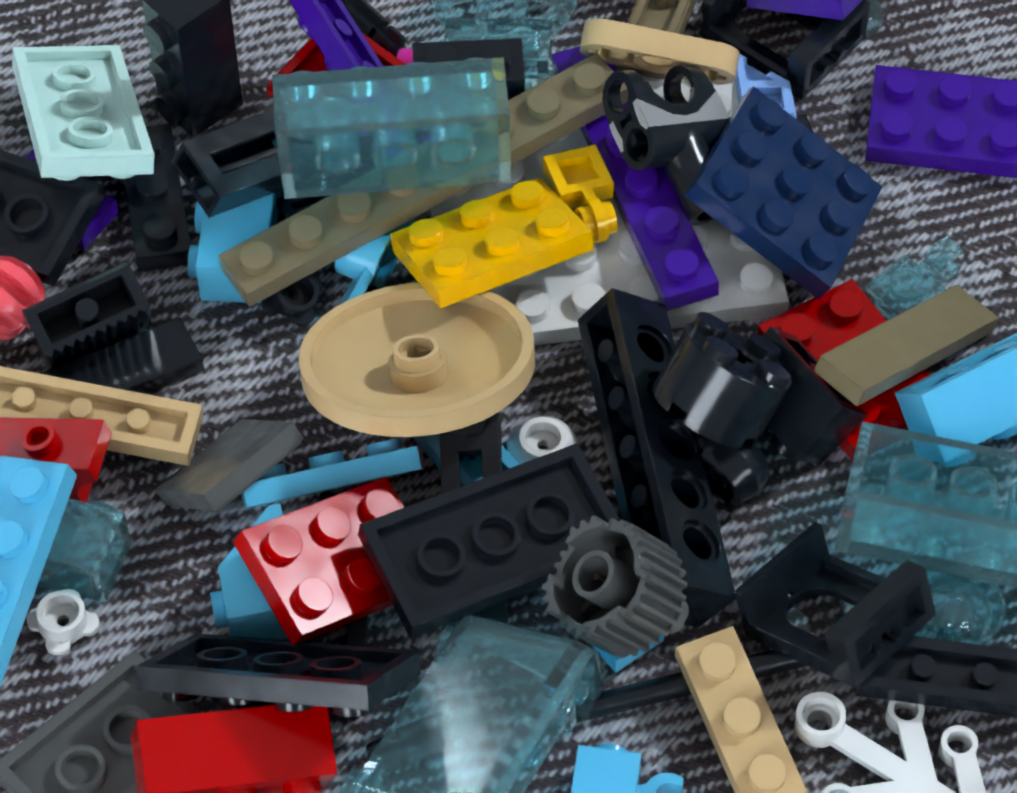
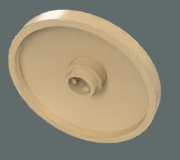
(416, 369)

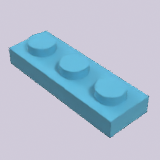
(332, 472)

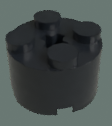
(723, 381)

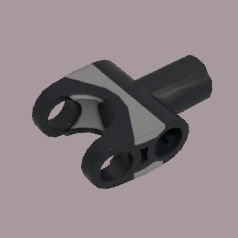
(667, 131)

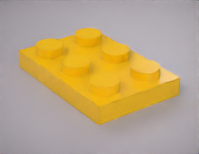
(491, 242)

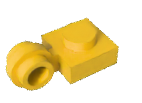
(584, 181)

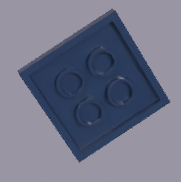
(784, 192)

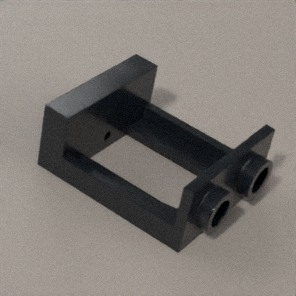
(809, 61)
(879, 623)

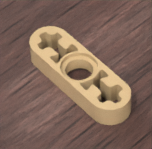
(658, 49)

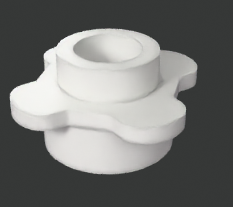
(60, 606)

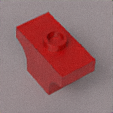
(65, 441)

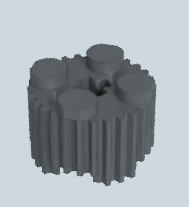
(617, 587)

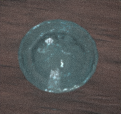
(964, 609)

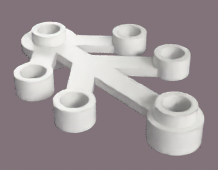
(910, 775)

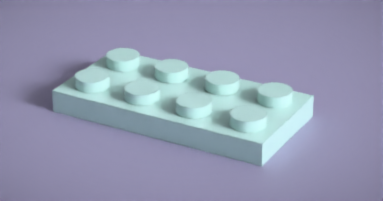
(82, 112)

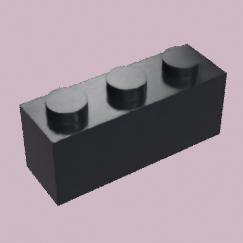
(193, 61)

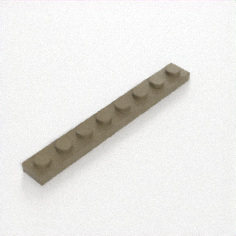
(352, 220)

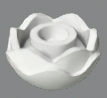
(539, 432)

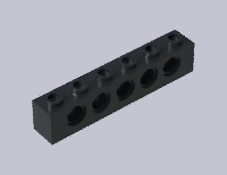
(649, 449)

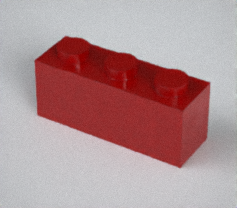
(235, 752)

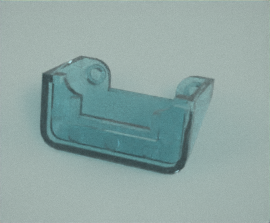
(483, 712)

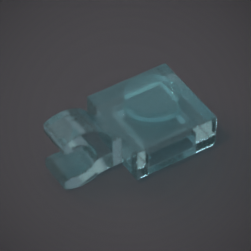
(910, 283)

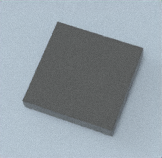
(230, 464)

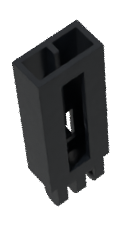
(231, 164)

